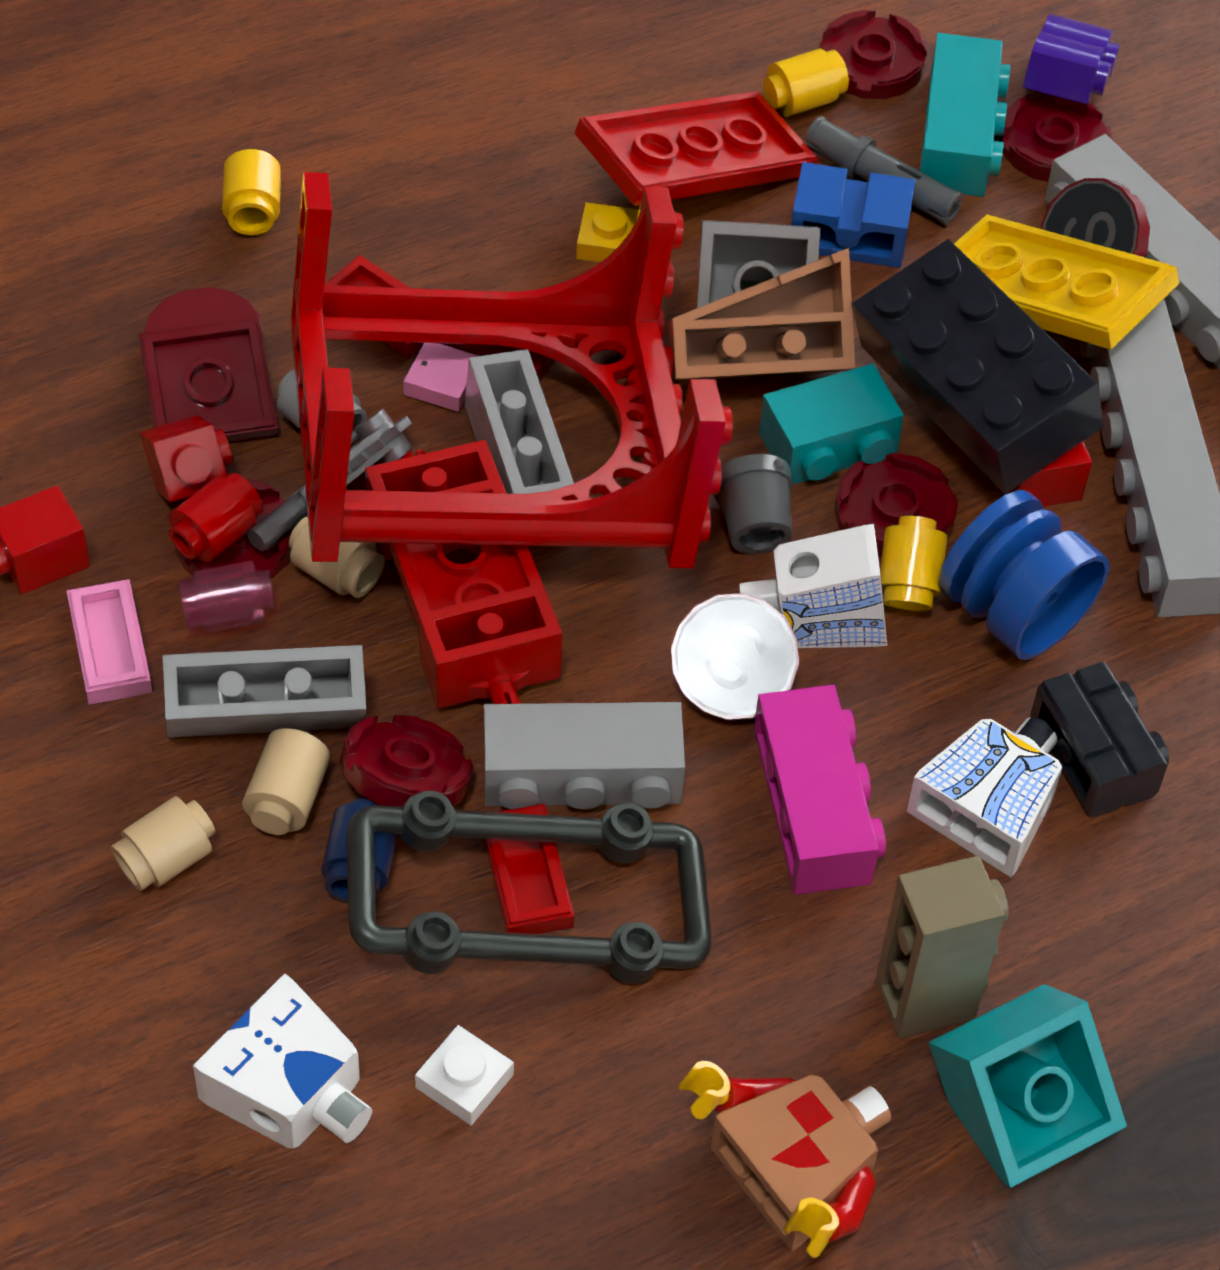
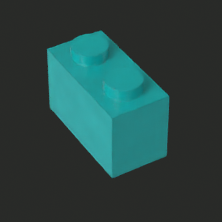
(831, 423)

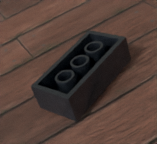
(978, 365)

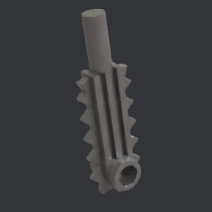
(379, 442)

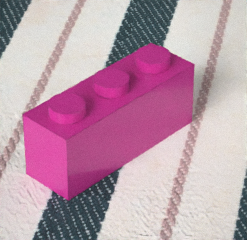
(817, 789)

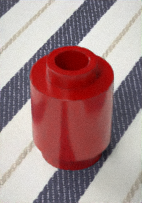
(214, 517)

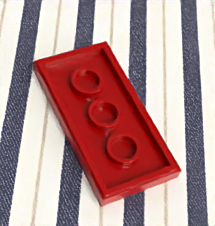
(695, 146)

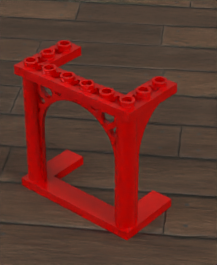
(597, 311)

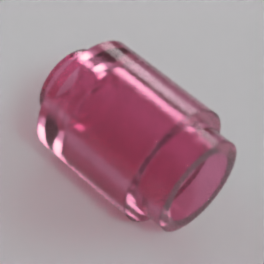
(226, 597)

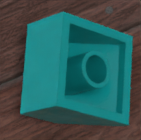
(1030, 1082)

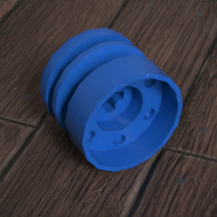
(1023, 574)

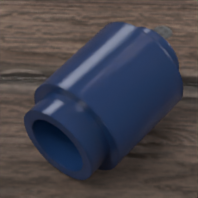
(335, 857)

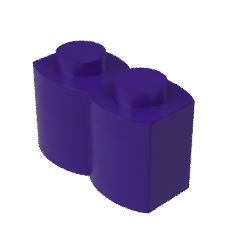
(1071, 60)

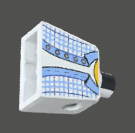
(828, 589)
(990, 790)

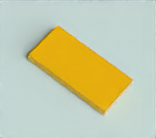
(1068, 282)

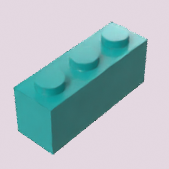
(965, 113)

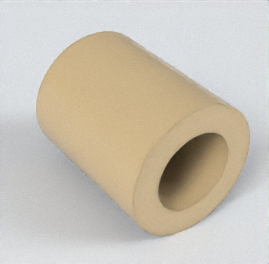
(286, 781)

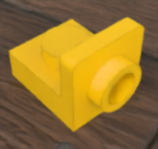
(603, 230)

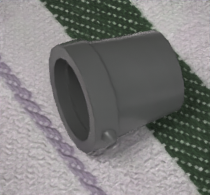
(756, 502)

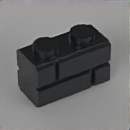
(1101, 739)

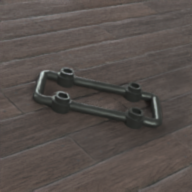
(435, 939)

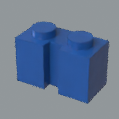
(855, 214)

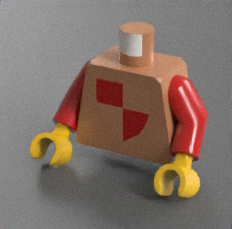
(794, 1149)

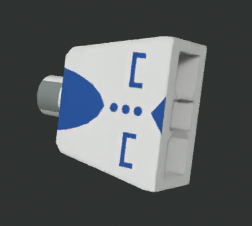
(284, 1070)

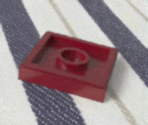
(211, 374)

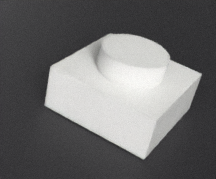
(464, 1075)

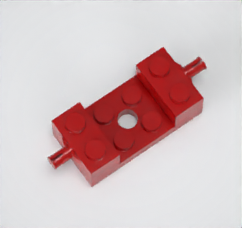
(479, 622)

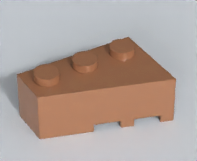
(771, 329)

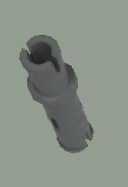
(863, 156)

